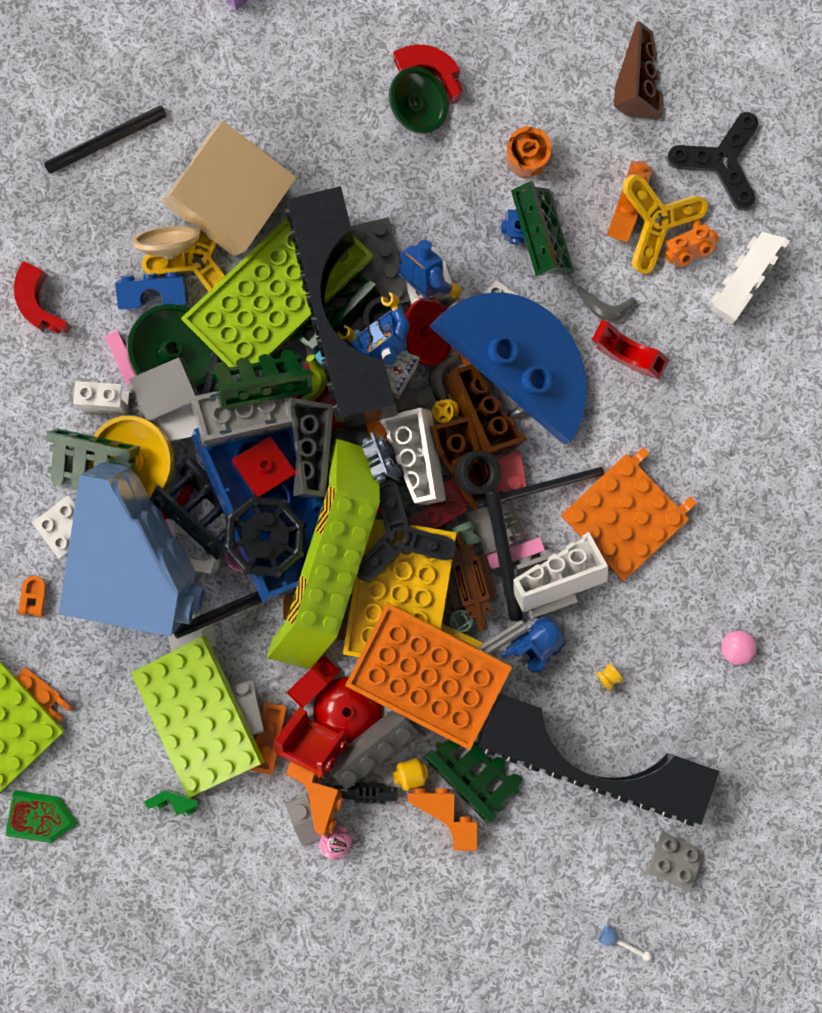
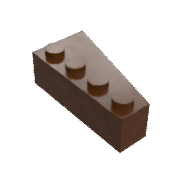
(492, 425)

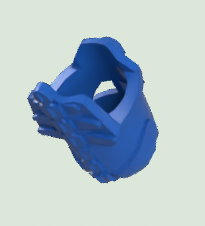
(538, 643)

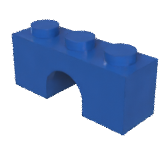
(131, 289)

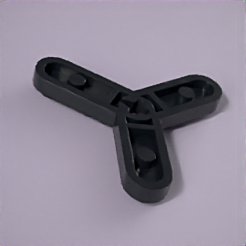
(706, 159)
(416, 541)

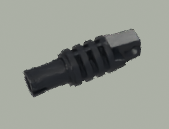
(369, 792)

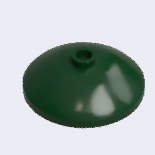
(425, 94)

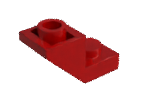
(313, 682)

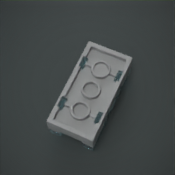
(238, 423)

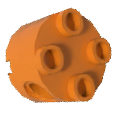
(528, 151)

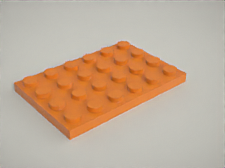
(428, 675)

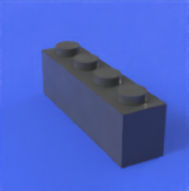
(312, 441)
(374, 747)

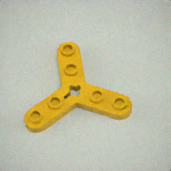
(649, 208)
(183, 263)

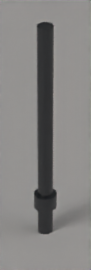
(543, 486)

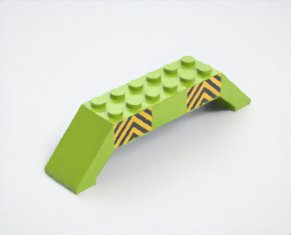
(331, 559)

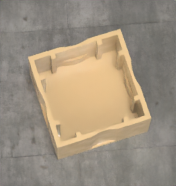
(229, 189)

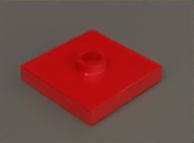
(263, 467)

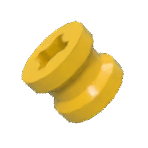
(440, 410)
(609, 677)

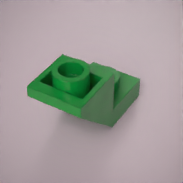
(180, 802)

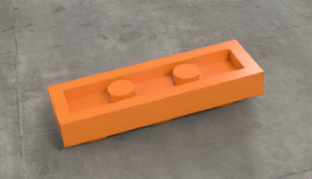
(273, 720)

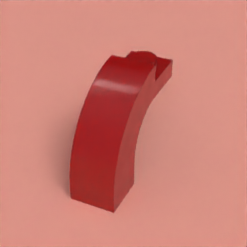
(434, 61)
(26, 293)
(628, 352)

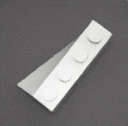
(748, 275)
(416, 454)
(562, 575)

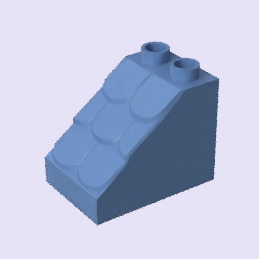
(125, 559)

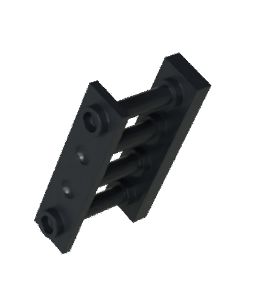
(198, 478)

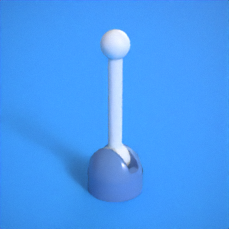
(609, 937)

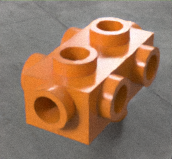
(691, 245)

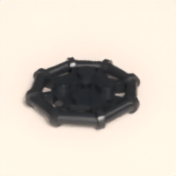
(262, 549)

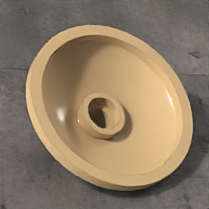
(166, 241)

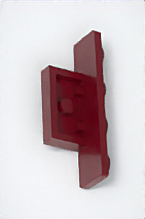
(439, 513)

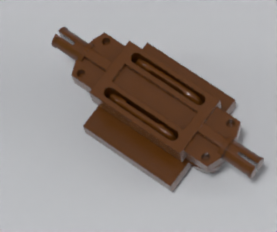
(471, 582)

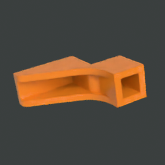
(625, 213)
(323, 799)
(441, 806)

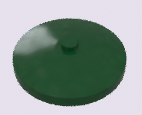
(162, 337)

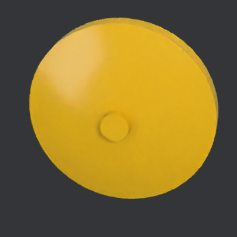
(156, 456)

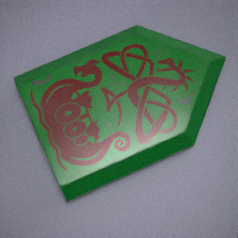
(38, 817)

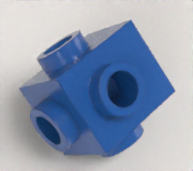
(508, 228)

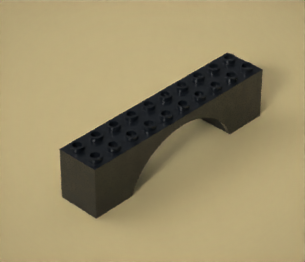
(321, 238)
(669, 785)

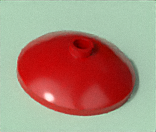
(421, 339)
(330, 705)

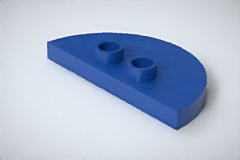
(523, 354)

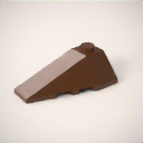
(636, 83)
(452, 442)

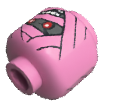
(336, 844)

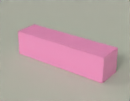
(119, 352)
(518, 552)

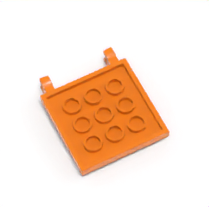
(627, 515)

